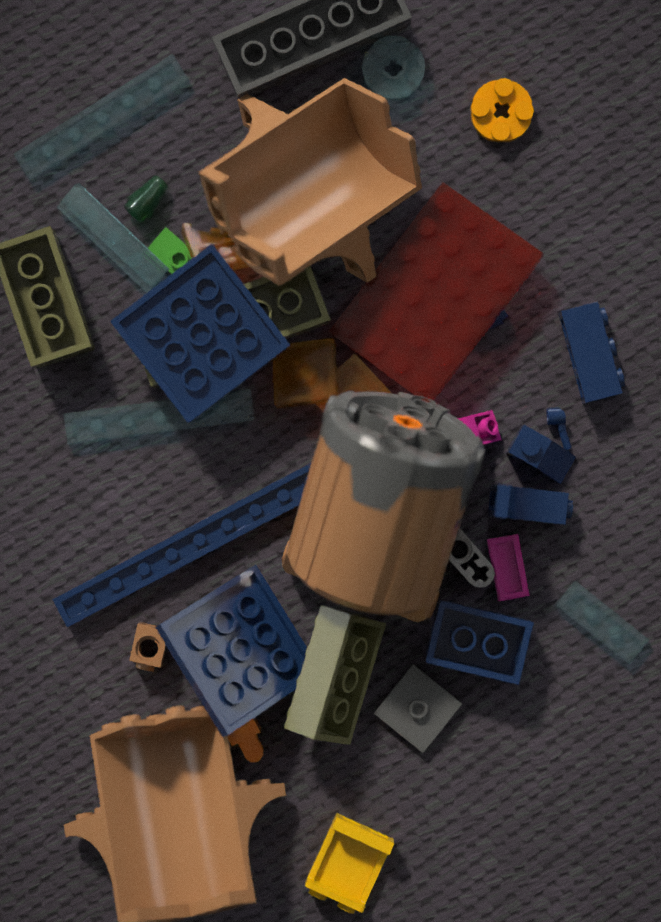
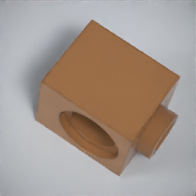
(144, 662)

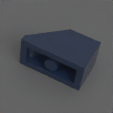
(541, 454)

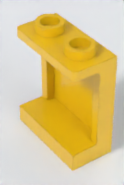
(348, 864)

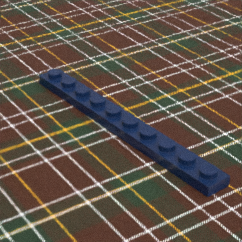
(182, 548)

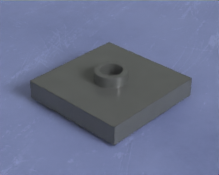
(417, 708)

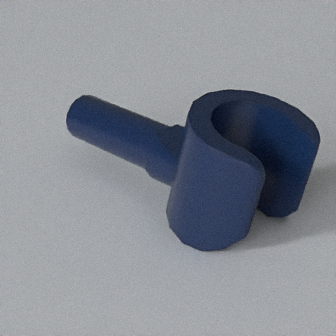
(557, 417)

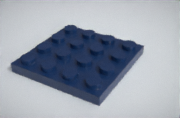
(200, 333)
(236, 649)

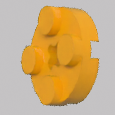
(483, 109)

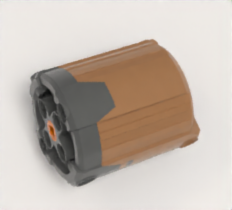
(383, 503)

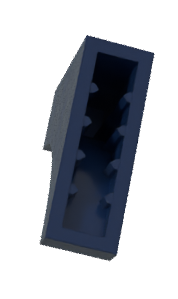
(529, 504)

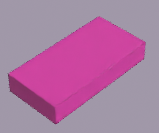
(508, 567)

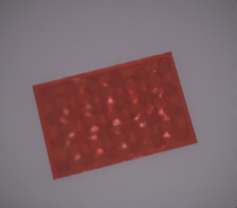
(436, 293)

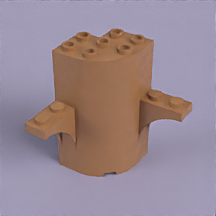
(311, 181)
(172, 816)

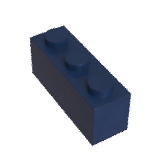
(591, 352)

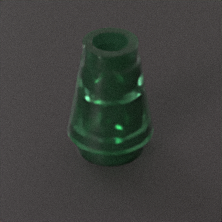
(145, 199)

